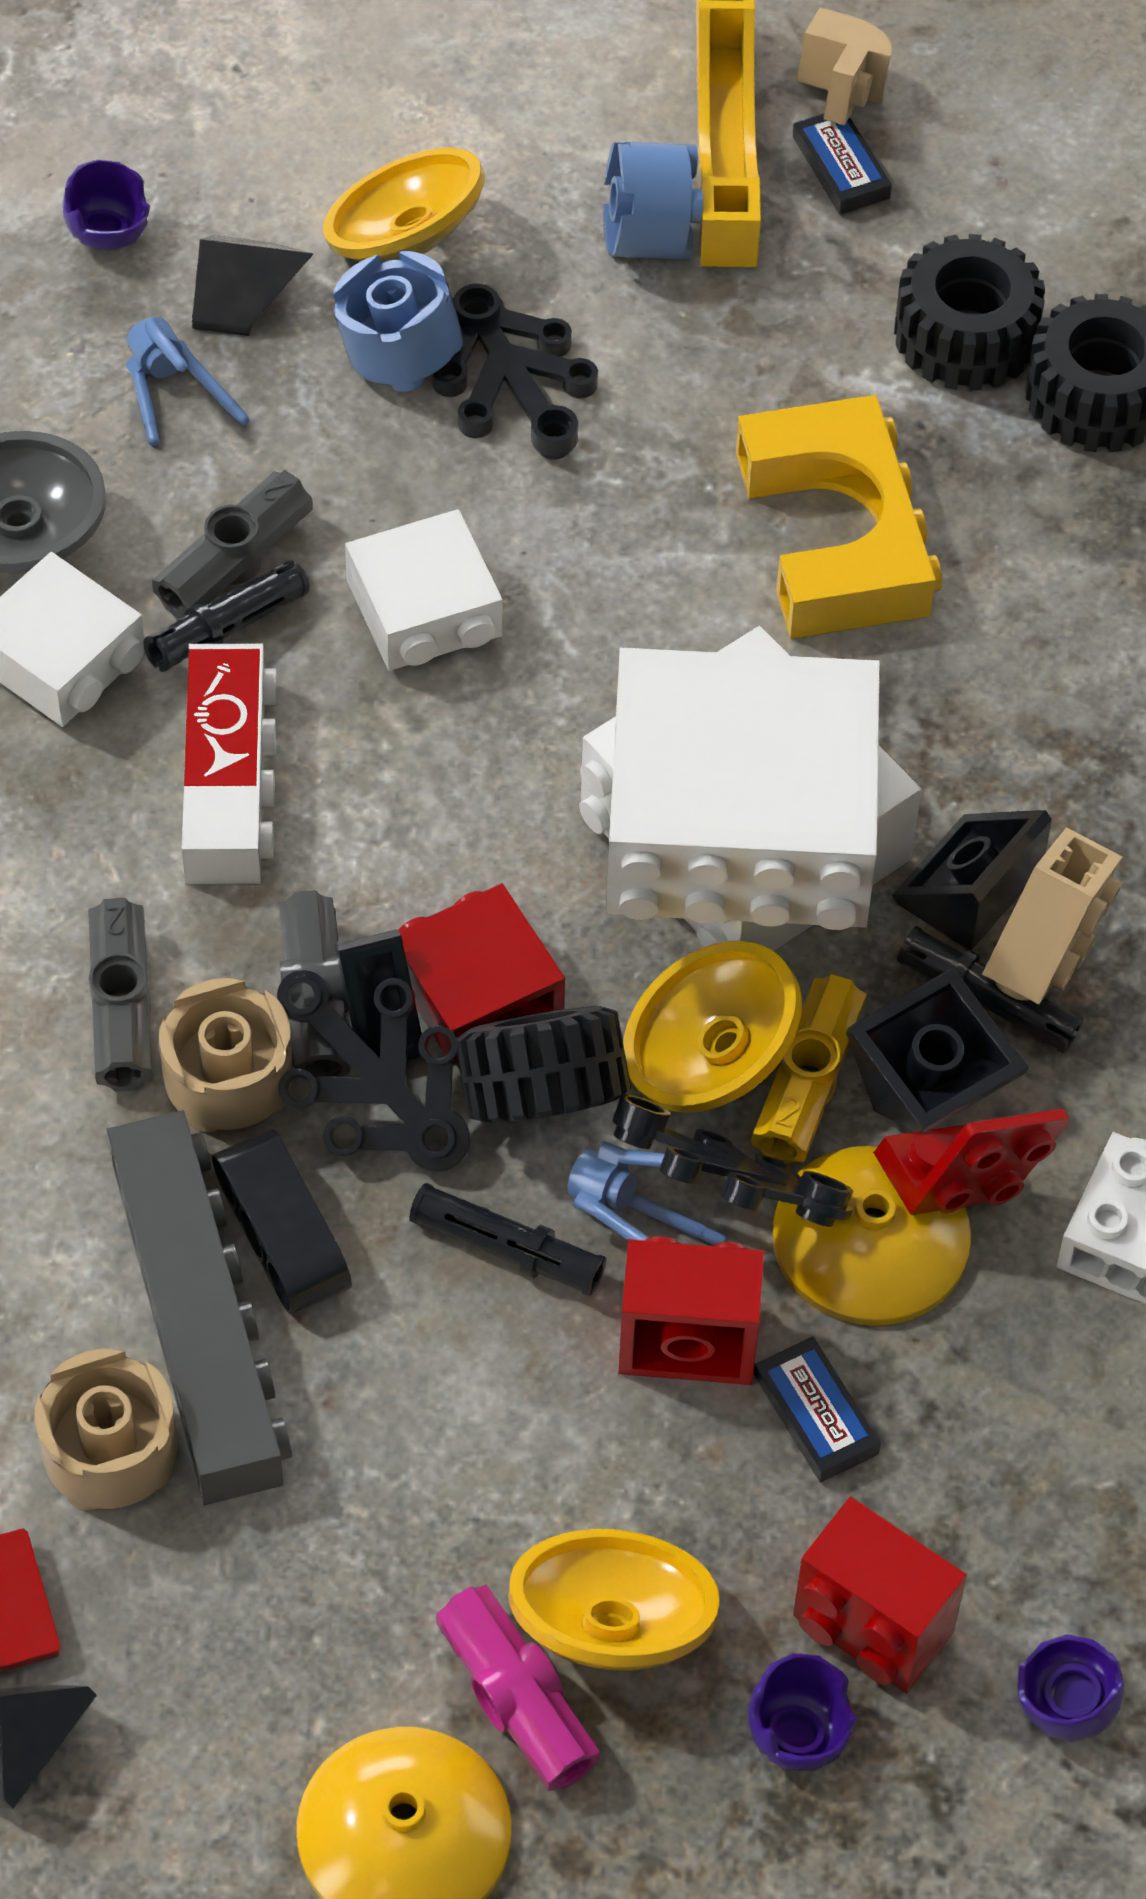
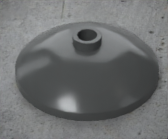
(47, 498)

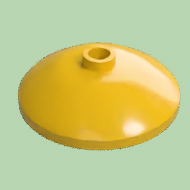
(405, 205)
(712, 1026)
(866, 1265)
(613, 1599)
(445, 1851)

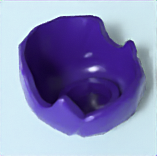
(105, 205)
(1070, 1688)
(801, 1712)

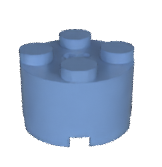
(651, 200)
(397, 319)

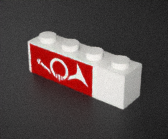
(226, 764)

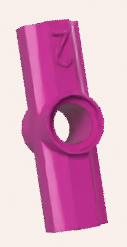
(517, 1687)

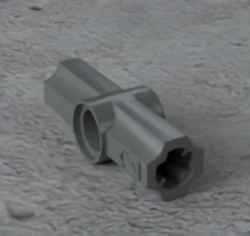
(233, 543)
(309, 944)
(120, 1022)

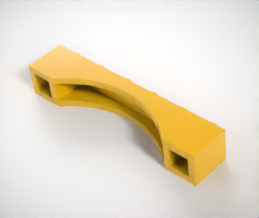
(727, 133)

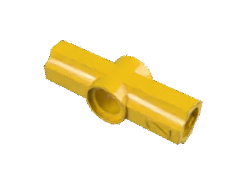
(799, 1096)

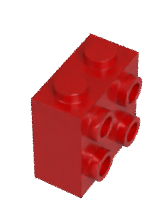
(479, 965)

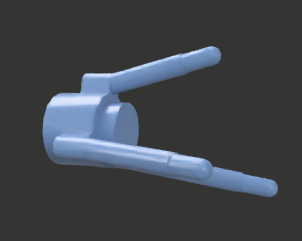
(161, 355)
(604, 1183)

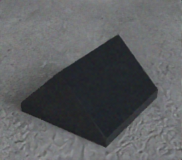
(976, 872)
(932, 1054)

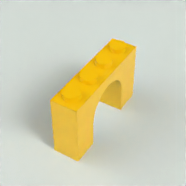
(848, 451)

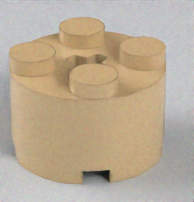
(225, 1054)
(106, 1430)

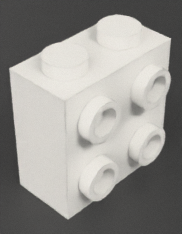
(424, 590)
(65, 639)
(1109, 1225)

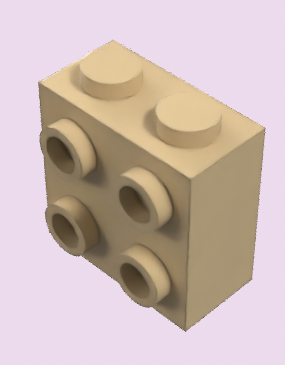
(1055, 918)

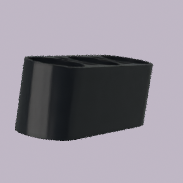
(281, 1221)

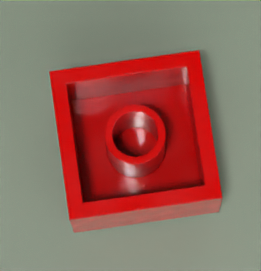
(690, 1311)
(877, 1596)

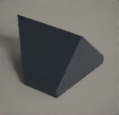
(240, 281)
(31, 1731)

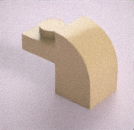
(847, 60)

